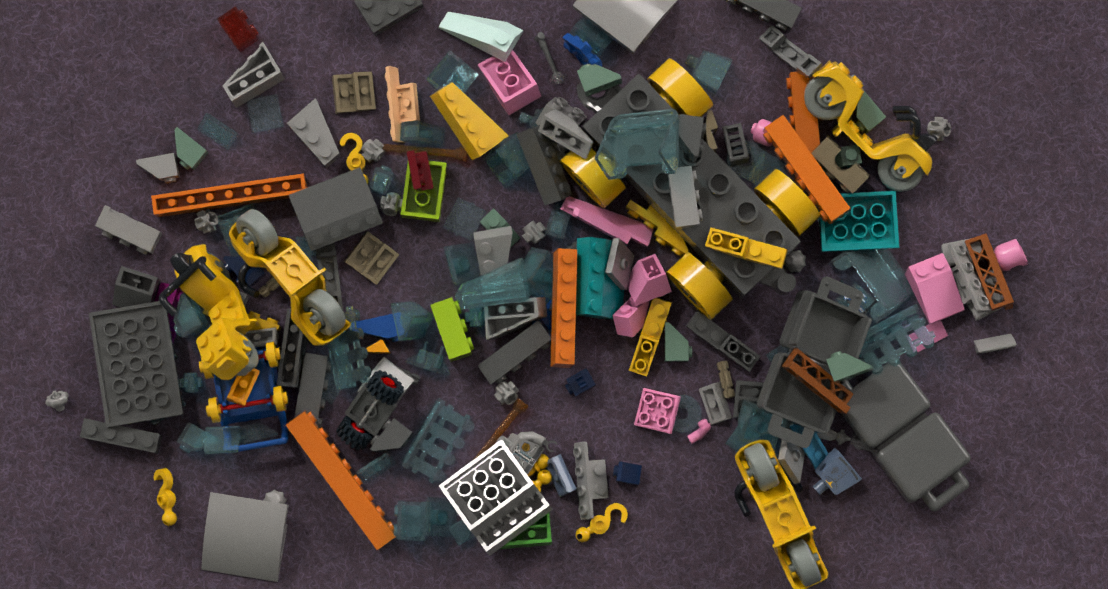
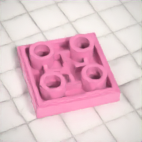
(657, 411)

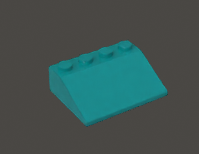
(867, 225)
(595, 291)

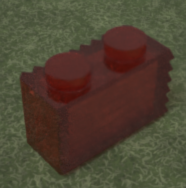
(237, 28)

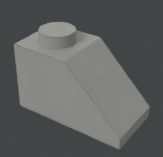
(162, 167)

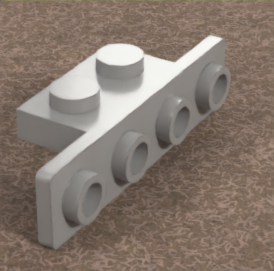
(966, 279)
(590, 480)

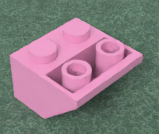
(647, 280)

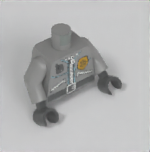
(526, 447)

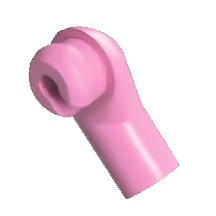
(701, 432)

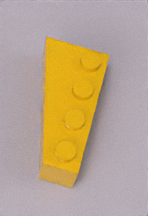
(468, 122)

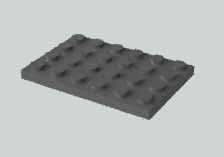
(136, 364)

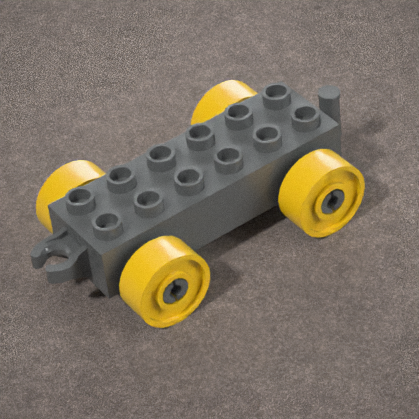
(769, 215)

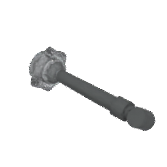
(557, 77)

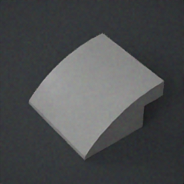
(625, 20)
(495, 497)
(244, 537)

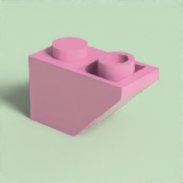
(630, 318)

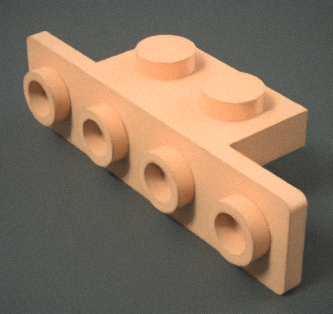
(402, 102)

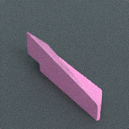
(608, 222)

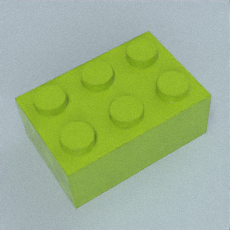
(425, 204)
(452, 329)

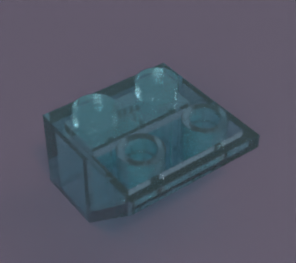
(508, 161)

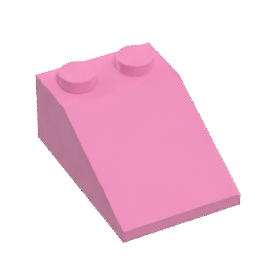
(510, 82)
(935, 288)

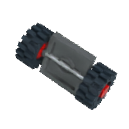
(370, 410)

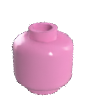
(757, 131)

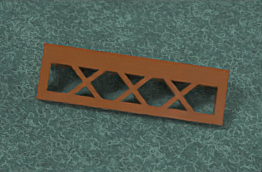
(995, 271)
(815, 384)

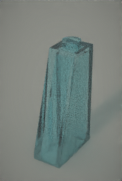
(496, 287)

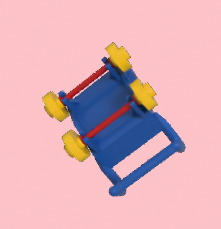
(263, 402)

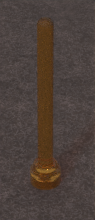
(458, 153)
(518, 407)

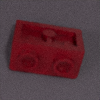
(420, 171)

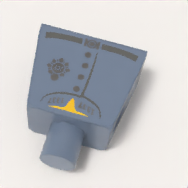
(835, 474)

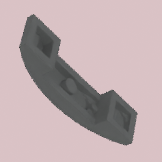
(789, 52)
(328, 260)

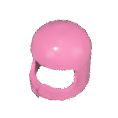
(1010, 255)

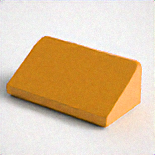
(378, 348)
(242, 387)

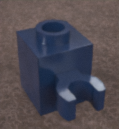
(580, 383)

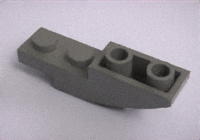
(722, 341)

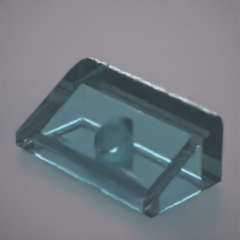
(217, 131)
(376, 467)

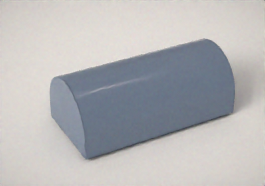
(560, 475)

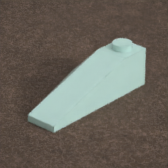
(488, 35)

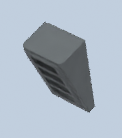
(736, 160)

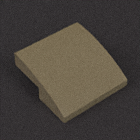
(362, 91)
(711, 128)
(377, 264)

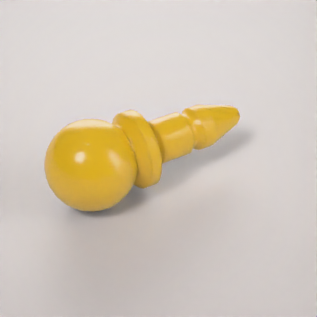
(541, 463)

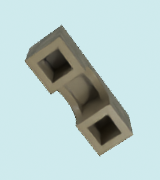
(850, 178)

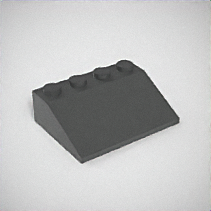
(335, 209)

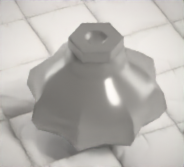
(795, 261)
(57, 400)
(276, 497)

